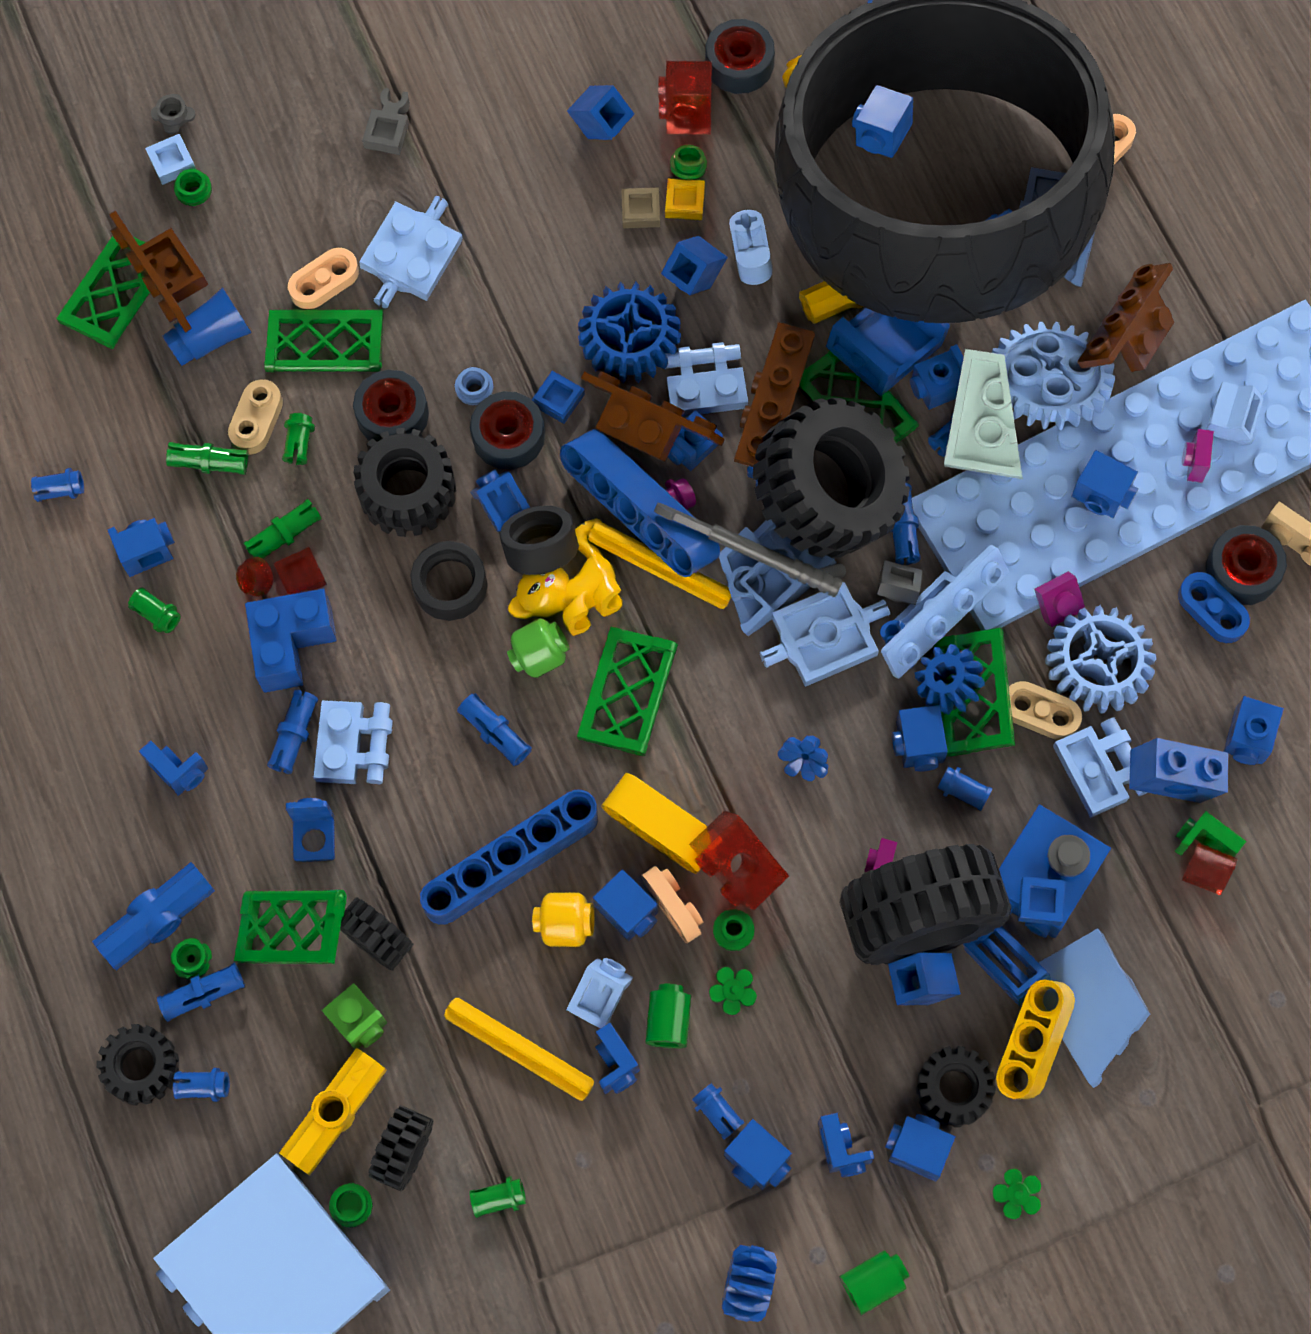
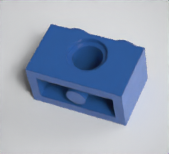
(1178, 770)

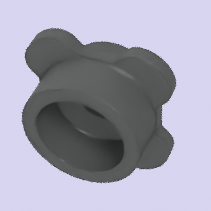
(172, 104)

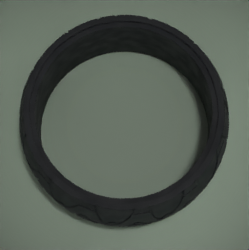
(952, 45)

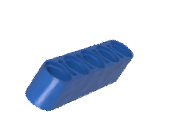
(632, 499)
(501, 875)

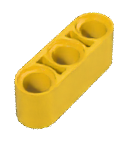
(655, 820)
(1018, 1051)

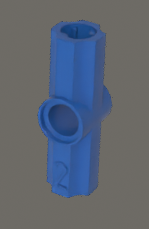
(153, 916)

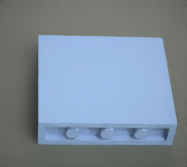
(269, 1262)

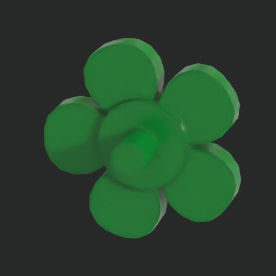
(733, 990)
(1018, 1194)

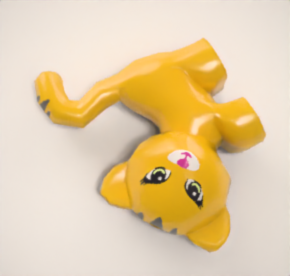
(554, 591)

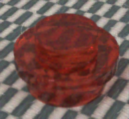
(254, 577)

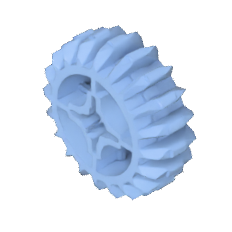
(1093, 630)

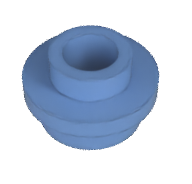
(469, 377)

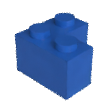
(280, 628)

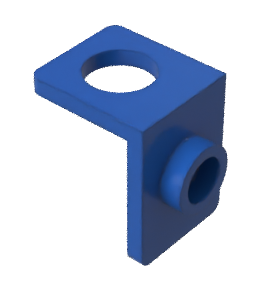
(312, 815)

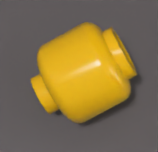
(564, 919)

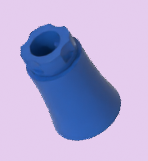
(212, 327)

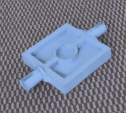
(410, 251)
(824, 634)

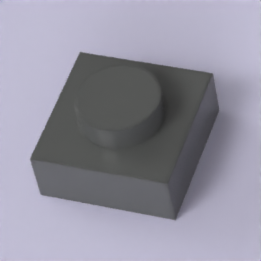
(899, 582)

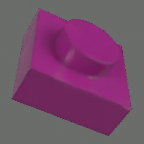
(1198, 455)
(1059, 598)
(881, 856)

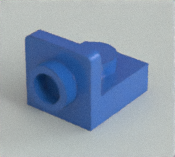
(691, 448)
(499, 497)
(171, 770)
(615, 1052)
(835, 1141)

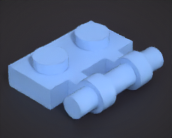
(709, 390)
(340, 739)
(1092, 771)

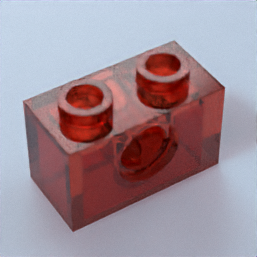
(686, 97)
(759, 870)

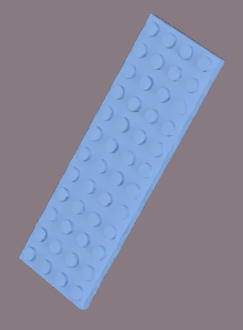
(1145, 428)

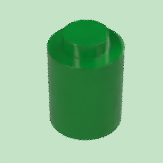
(668, 1017)
(874, 1281)

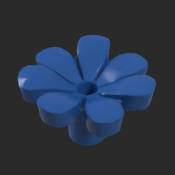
(804, 757)

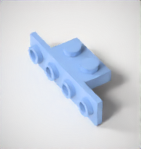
(941, 608)

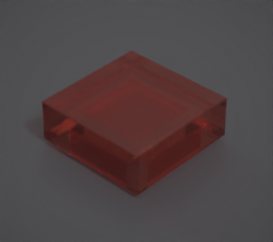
(300, 572)
(1209, 869)

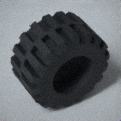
(398, 454)

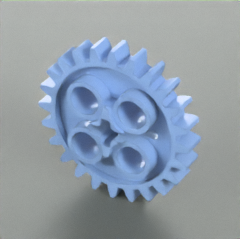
(1047, 378)

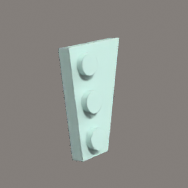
(983, 419)

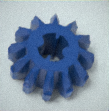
(940, 667)
(749, 1283)

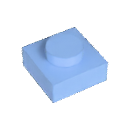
(170, 158)

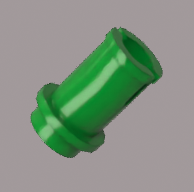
(298, 436)
(162, 616)
(498, 1197)

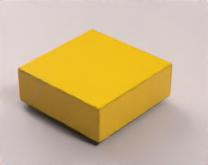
(685, 199)

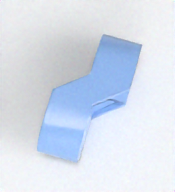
(754, 262)

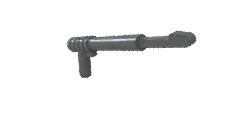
(825, 579)

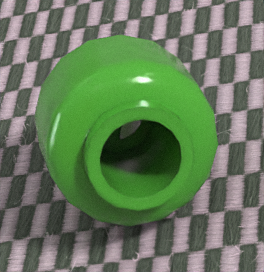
(538, 648)

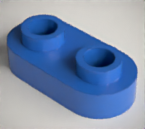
(1216, 606)

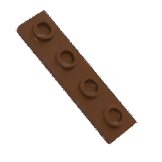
(167, 267)
(1134, 323)
(774, 388)
(644, 424)

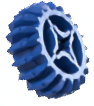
(602, 324)

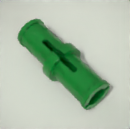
(207, 458)
(282, 530)

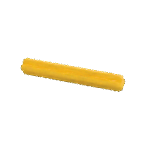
(645, 558)
(519, 1049)

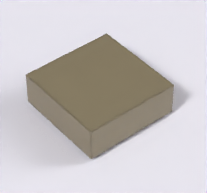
(640, 207)

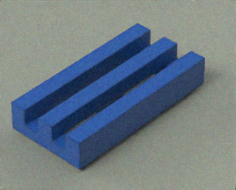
(1015, 993)

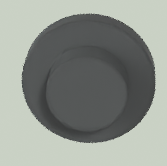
(1068, 855)

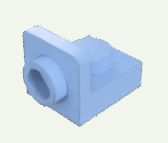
(599, 991)

